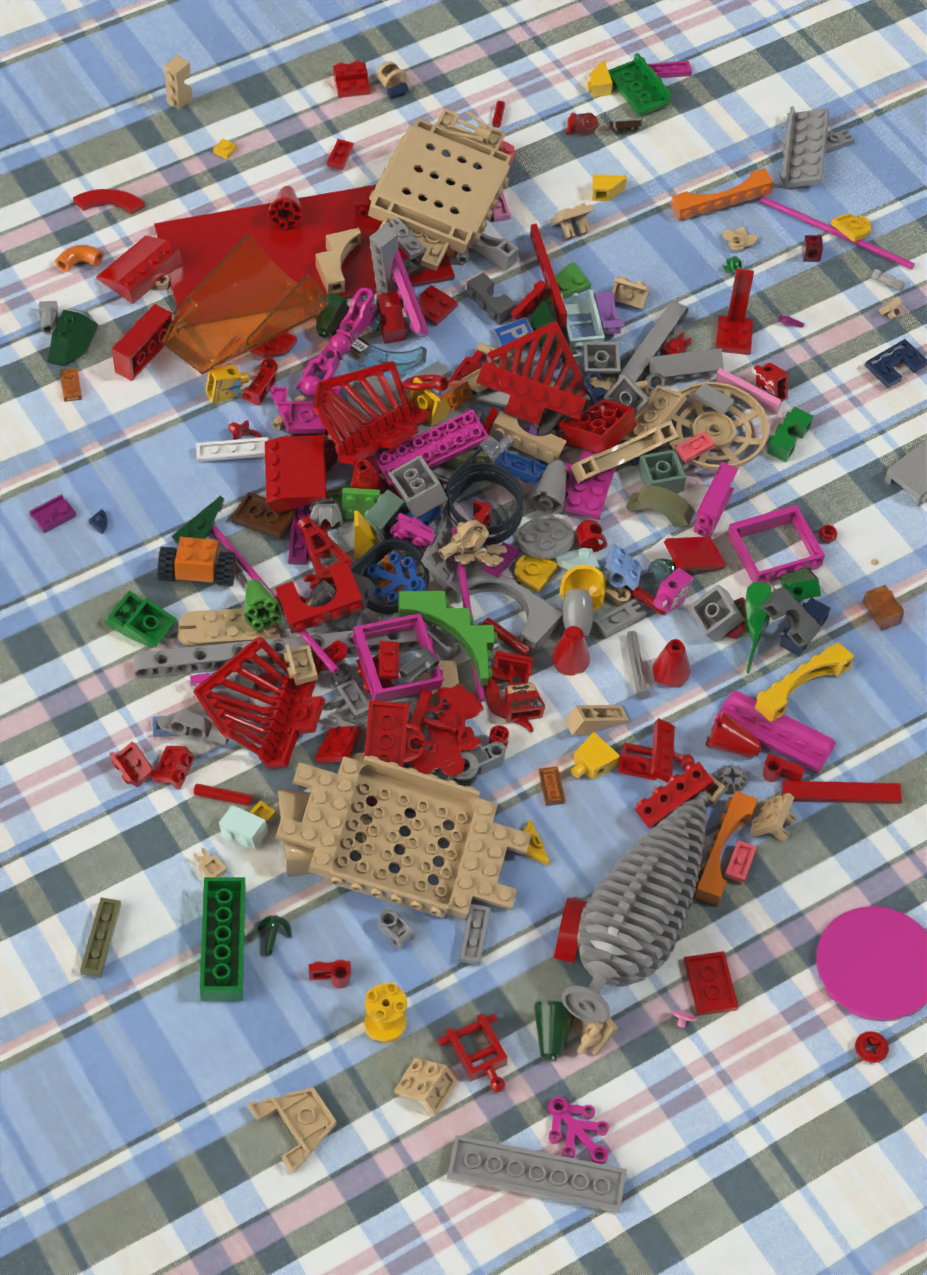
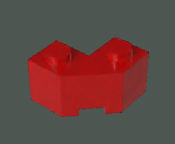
(391, 317)

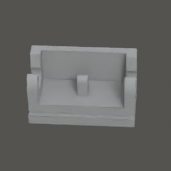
(442, 645)

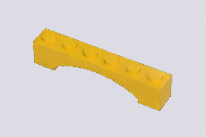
(832, 661)

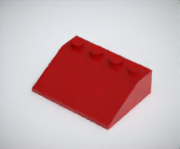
(141, 267)
(294, 471)

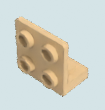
(427, 1083)

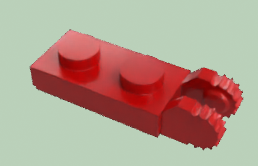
(530, 301)

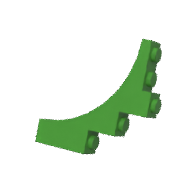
(434, 608)

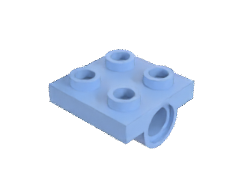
(622, 568)

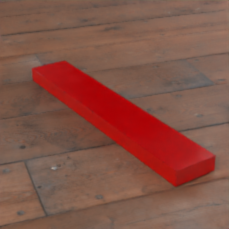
(843, 792)

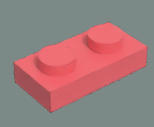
(695, 447)
(740, 861)

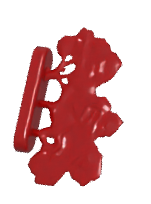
(443, 743)

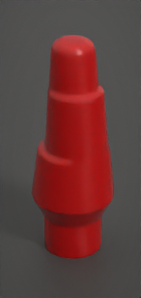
(570, 123)

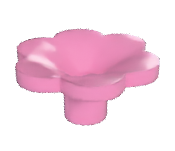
(683, 1017)

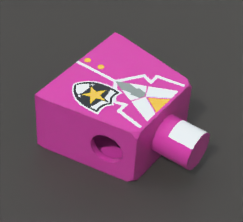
(671, 595)

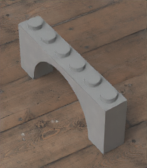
(541, 616)

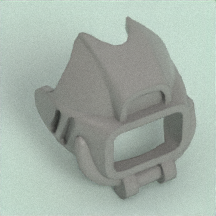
(328, 510)

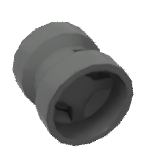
(342, 675)

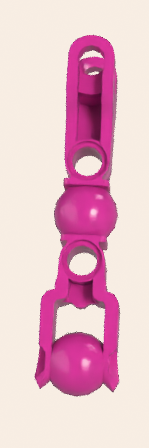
(340, 343)

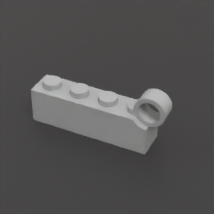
(684, 363)

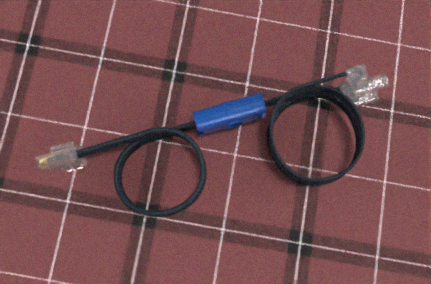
(489, 471)

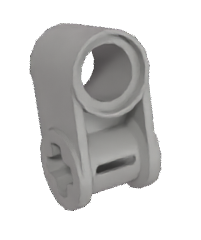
(397, 932)

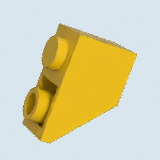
(607, 186)

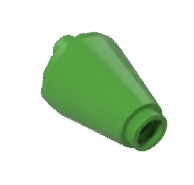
(261, 606)

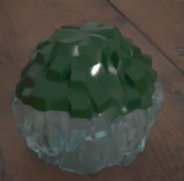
(661, 570)

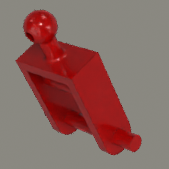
(487, 1068)

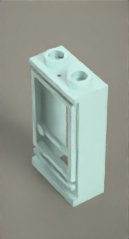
(579, 308)

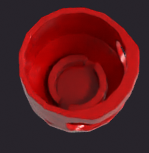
(588, 534)

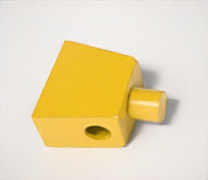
(594, 758)

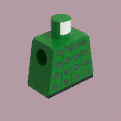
(801, 584)

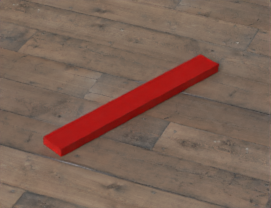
(548, 275)

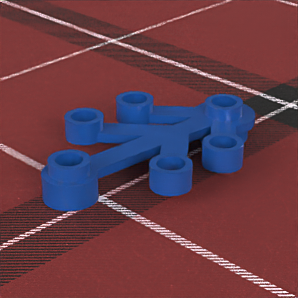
(415, 582)

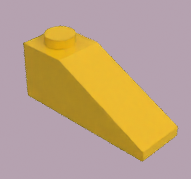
(364, 535)

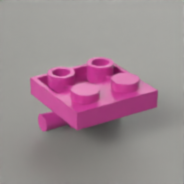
(412, 531)

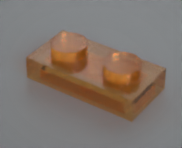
(70, 384)

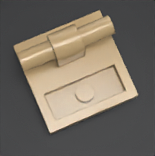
(593, 1035)

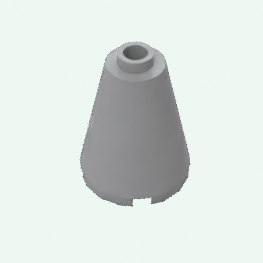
(550, 488)

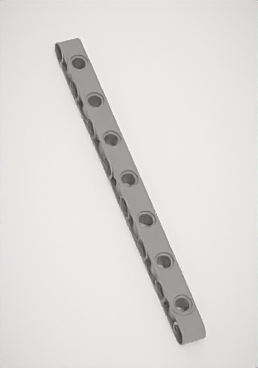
(186, 660)

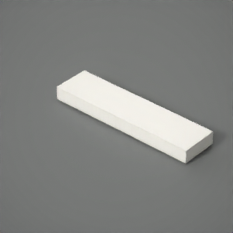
(231, 449)

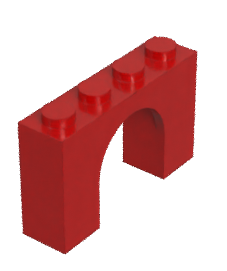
(302, 616)

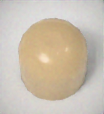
(390, 74)

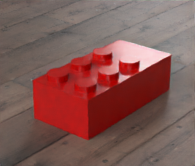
(141, 342)

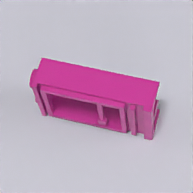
(715, 500)

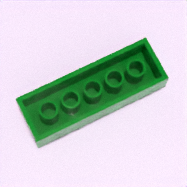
(223, 939)

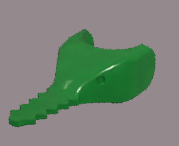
(755, 617)

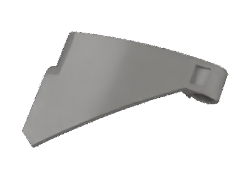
(194, 720)

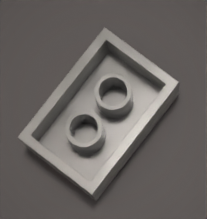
(418, 486)

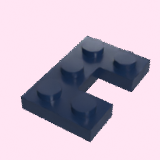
(882, 364)

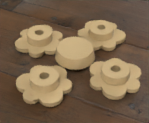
(483, 556)

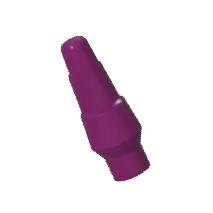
(786, 320)

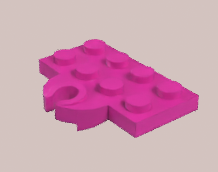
(588, 496)

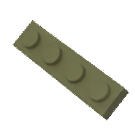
(100, 937)

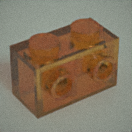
(883, 607)

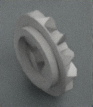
(741, 779)

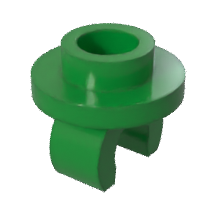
(732, 264)

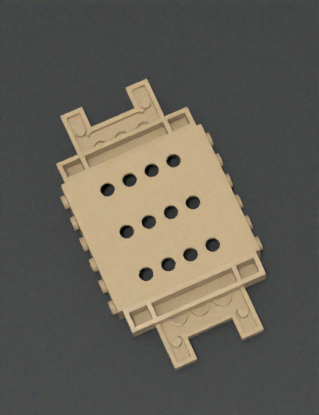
(434, 226)
(470, 861)

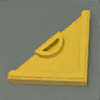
(535, 849)

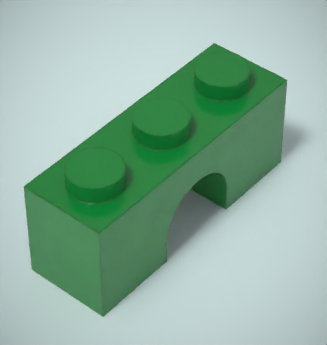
(795, 423)

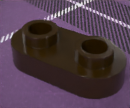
(619, 125)

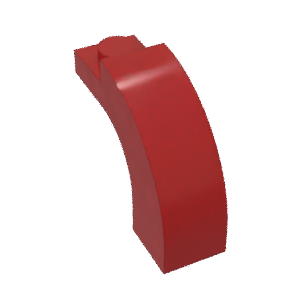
(567, 937)

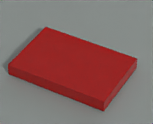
(694, 553)
(710, 983)

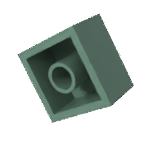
(662, 470)
(384, 514)

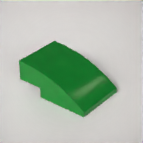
(140, 620)

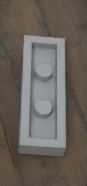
(474, 934)

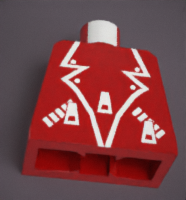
(772, 380)

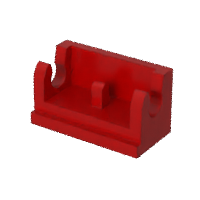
(260, 386)
(510, 665)

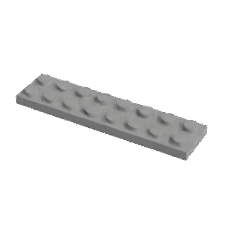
(537, 1174)

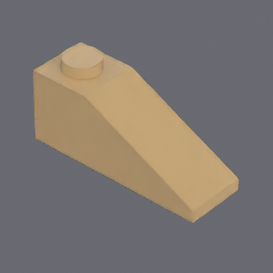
(594, 718)

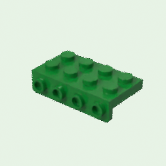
(640, 86)

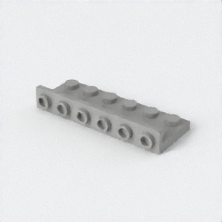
(805, 147)

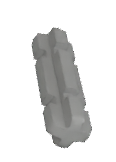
(888, 279)

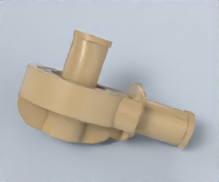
(466, 539)

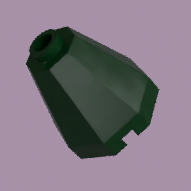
(332, 316)

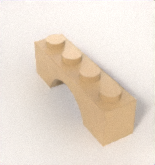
(546, 448)

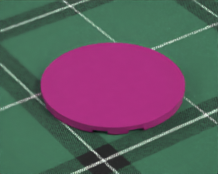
(874, 963)

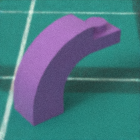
(607, 313)

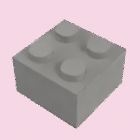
(716, 613)

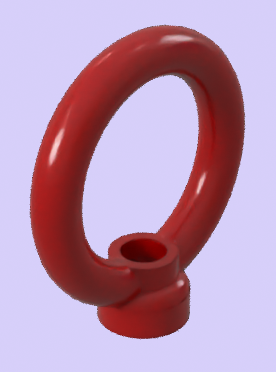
(433, 382)

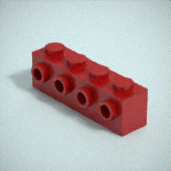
(673, 795)

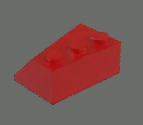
(600, 426)

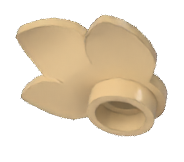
(738, 238)
(605, 383)

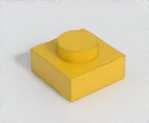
(225, 148)
(263, 811)

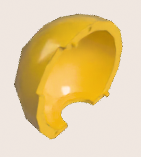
(585, 578)

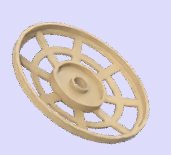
(723, 424)

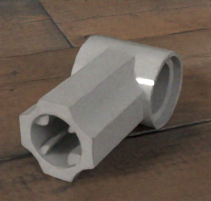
(48, 312)

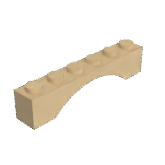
(624, 452)

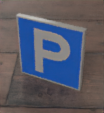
(512, 331)

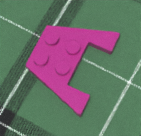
(298, 415)

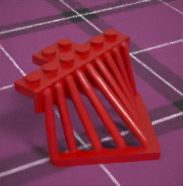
(527, 395)
(383, 430)
(291, 711)

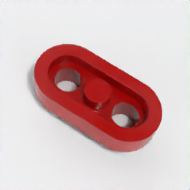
(335, 651)

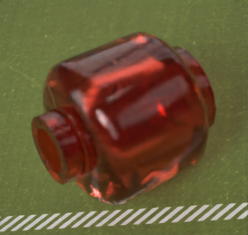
(585, 123)

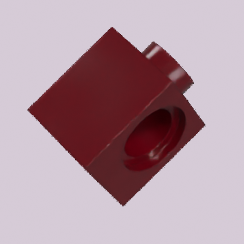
(812, 248)

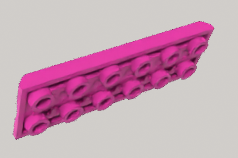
(408, 295)
(435, 444)
(782, 735)

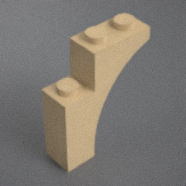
(330, 262)

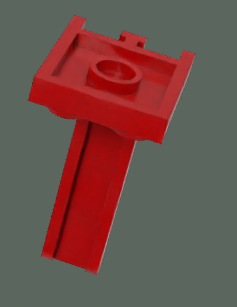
(735, 330)

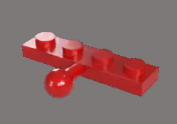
(664, 753)

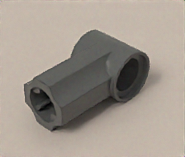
(422, 662)

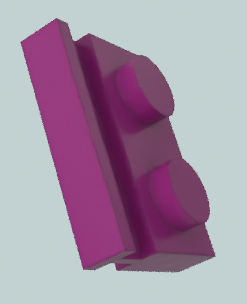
(52, 513)

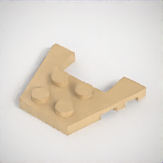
(304, 1116)

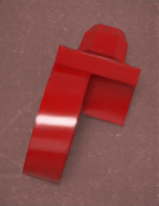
(242, 430)

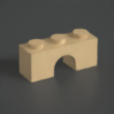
(177, 91)

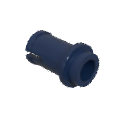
(397, 90)

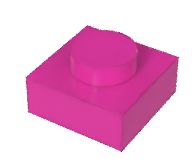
(196, 680)

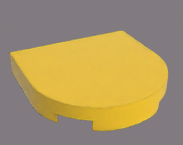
(852, 226)
(534, 572)

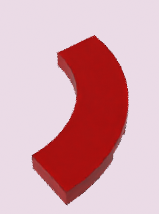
(109, 196)

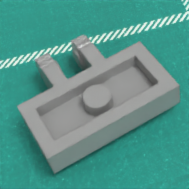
(353, 698)

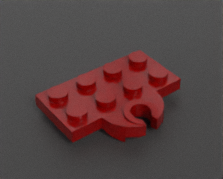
(390, 734)

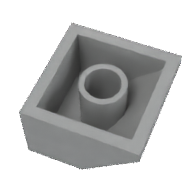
(601, 357)

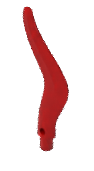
(497, 706)

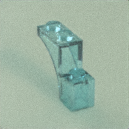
(405, 361)

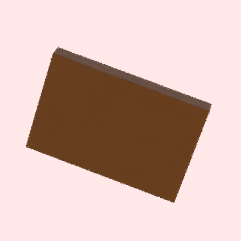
(259, 516)

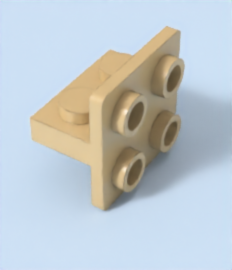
(630, 293)

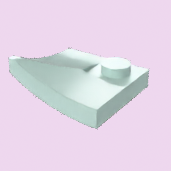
(577, 557)

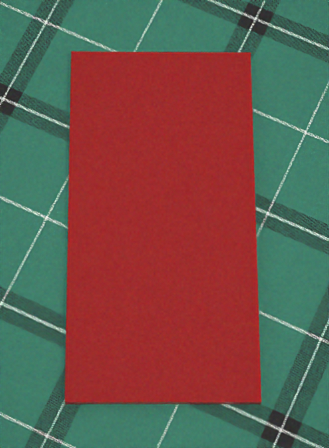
(210, 237)

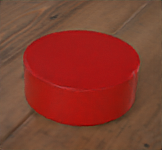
(268, 677)

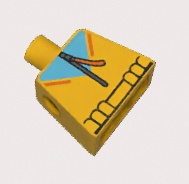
(224, 382)

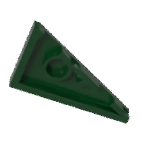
(202, 523)

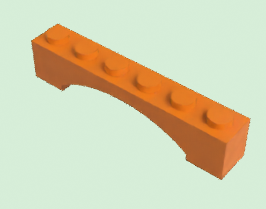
(691, 205)
(739, 812)

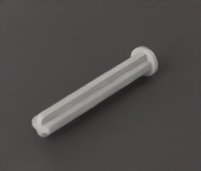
(637, 666)

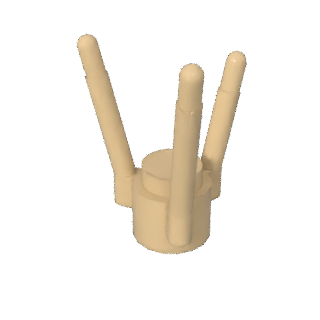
(482, 131)

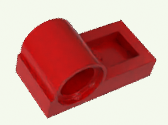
(783, 769)
(329, 970)

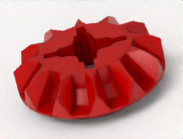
(874, 1039)

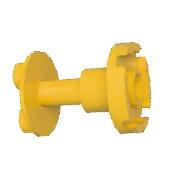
(385, 1013)

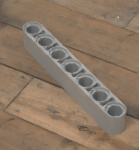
(655, 340)

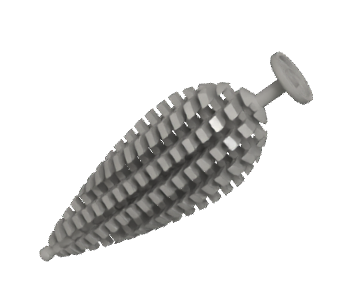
(639, 909)

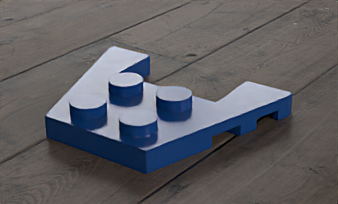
(521, 467)

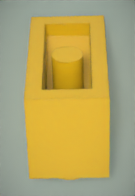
(600, 81)

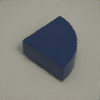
(99, 521)

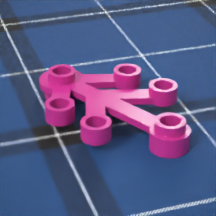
(577, 1128)

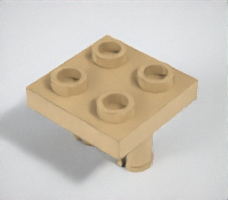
(577, 213)
(772, 816)

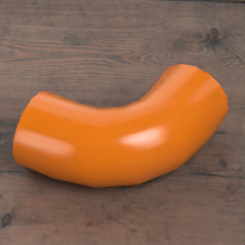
(77, 254)

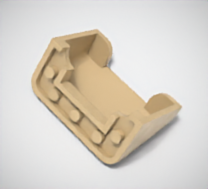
(293, 806)

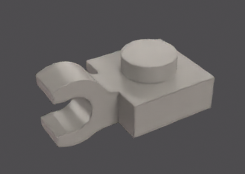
(344, 722)

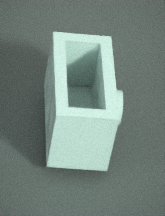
(243, 827)

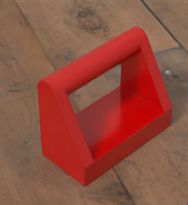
(635, 764)

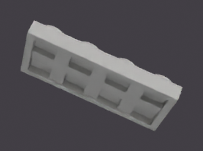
(440, 569)

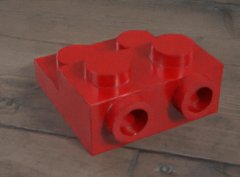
(351, 79)

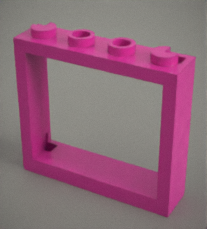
(771, 520)
(415, 622)

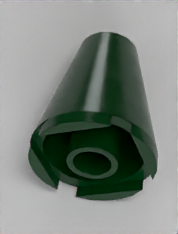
(553, 1028)

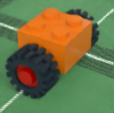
(196, 561)

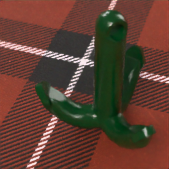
(273, 922)

